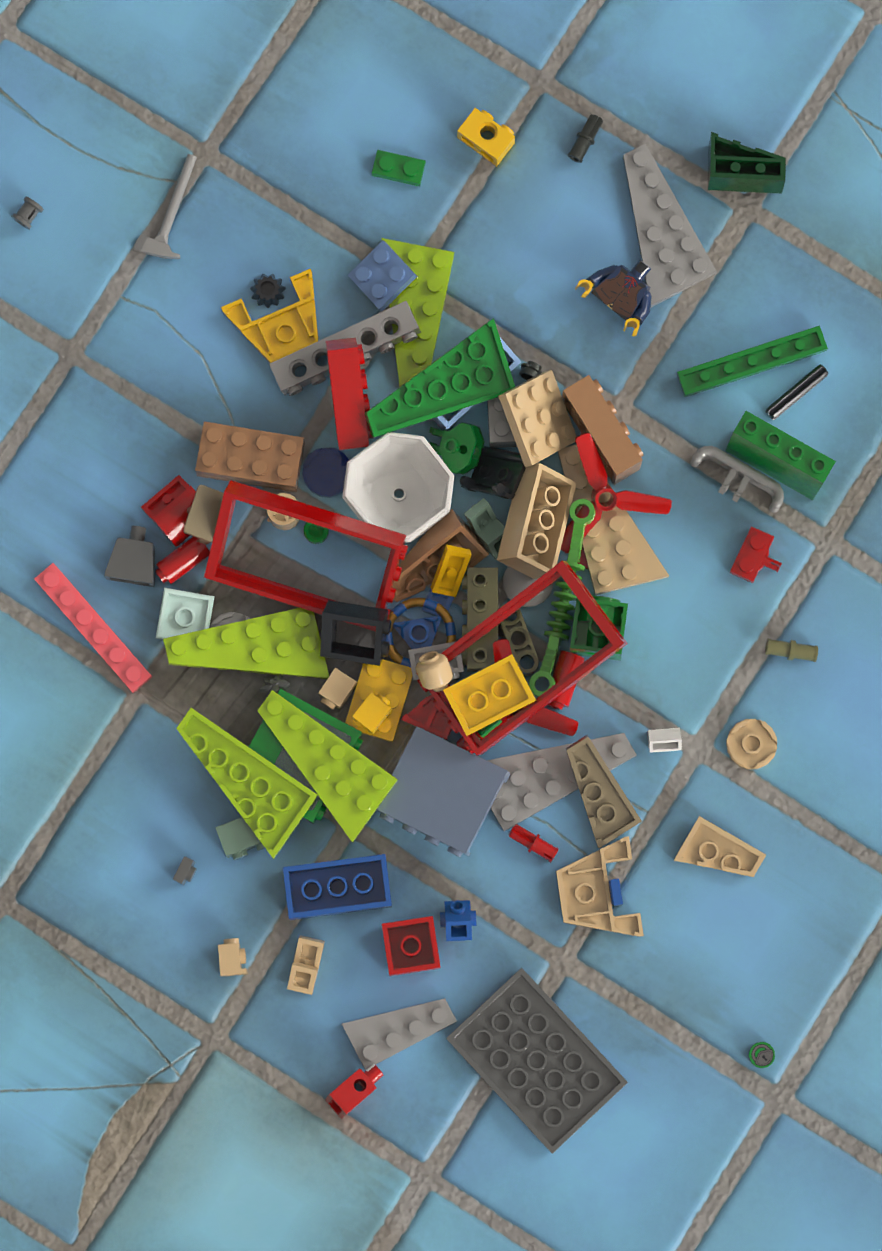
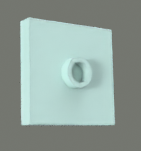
(183, 613)

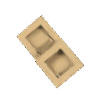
(305, 965)

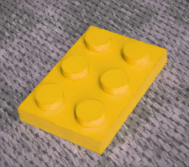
(393, 683)
(489, 695)

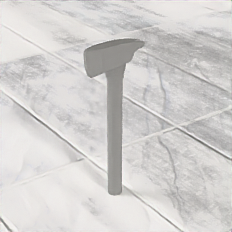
(159, 245)

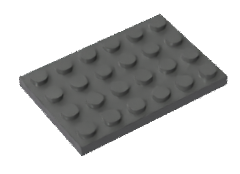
(537, 1060)

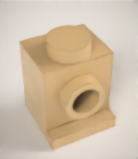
(231, 958)

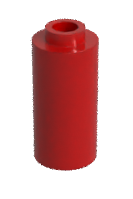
(182, 560)
(566, 663)

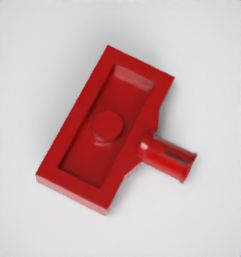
(754, 556)

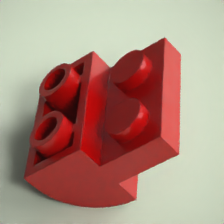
(169, 509)

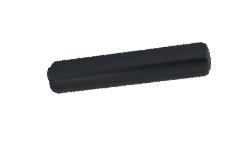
(797, 392)

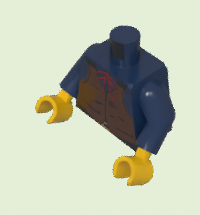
(622, 292)

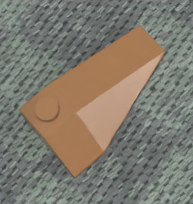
(423, 559)

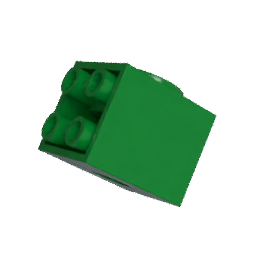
(586, 634)

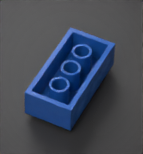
(337, 887)

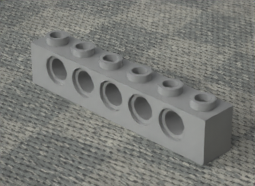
(376, 325)

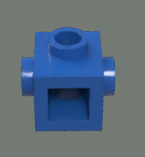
(458, 920)

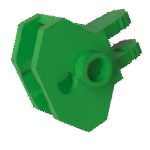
(458, 447)

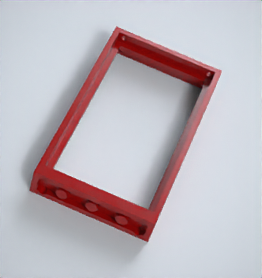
(311, 514)
(617, 642)

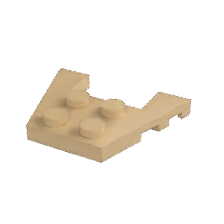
(586, 892)

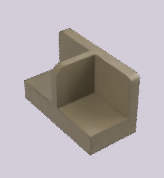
(203, 514)

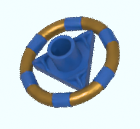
(419, 632)

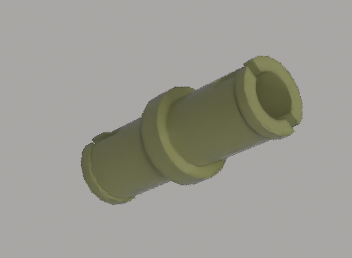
(791, 650)

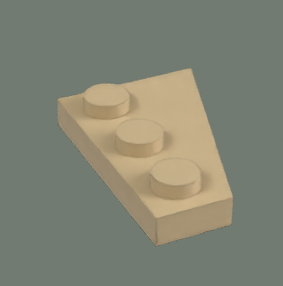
(718, 849)

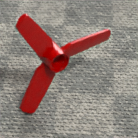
(597, 479)
(544, 718)

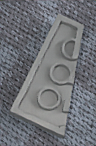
(391, 1032)

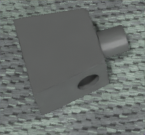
(132, 560)

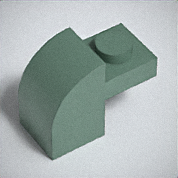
(485, 526)

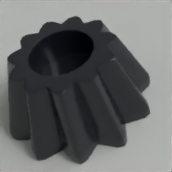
(268, 290)

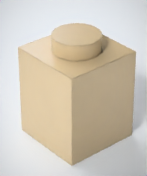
(337, 689)

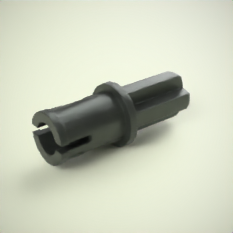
(585, 138)

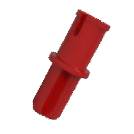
(533, 842)

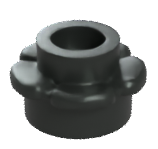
(530, 370)

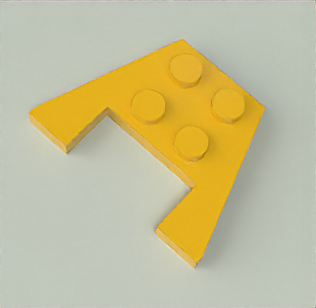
(284, 329)

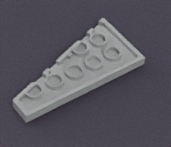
(663, 230)
(546, 777)

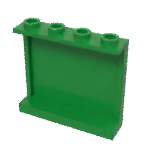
(779, 455)

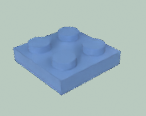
(382, 275)

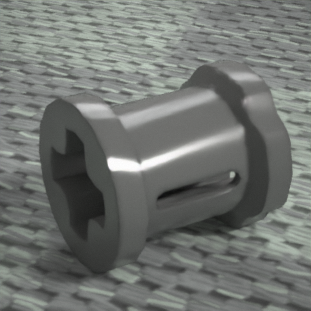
(27, 212)

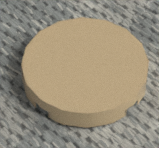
(751, 744)

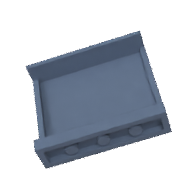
(442, 792)

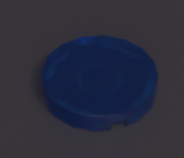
(325, 472)

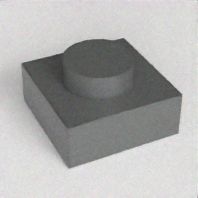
(185, 871)

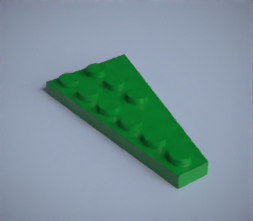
(458, 379)

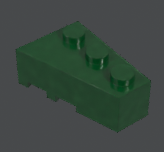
(743, 168)

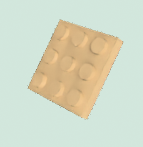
(538, 418)

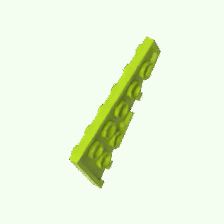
(265, 644)
(338, 773)

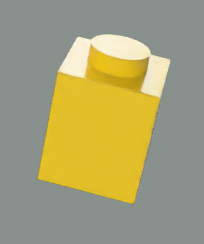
(372, 712)

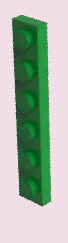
(752, 361)

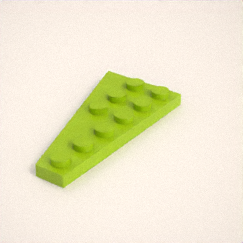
(426, 300)
(259, 790)

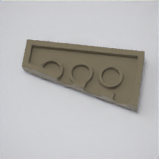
(602, 797)

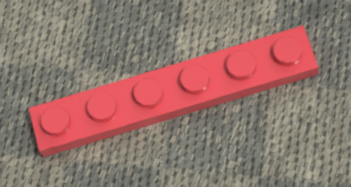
(93, 628)

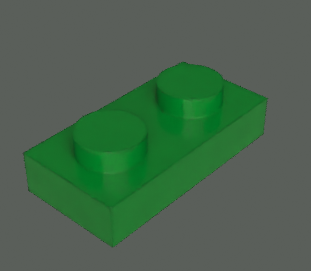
(398, 168)

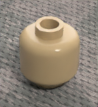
(434, 671)

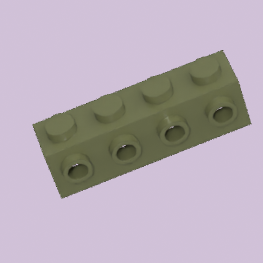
(480, 604)

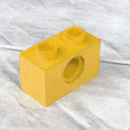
(492, 149)

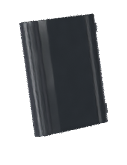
(496, 473)

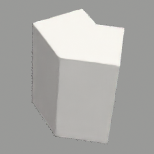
(664, 740)

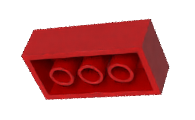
(347, 393)

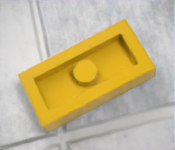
(451, 570)

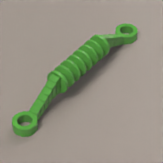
(563, 605)

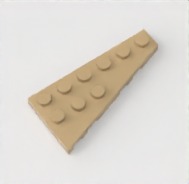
(614, 546)

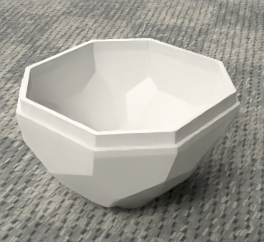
(397, 464)

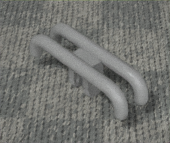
(742, 470)

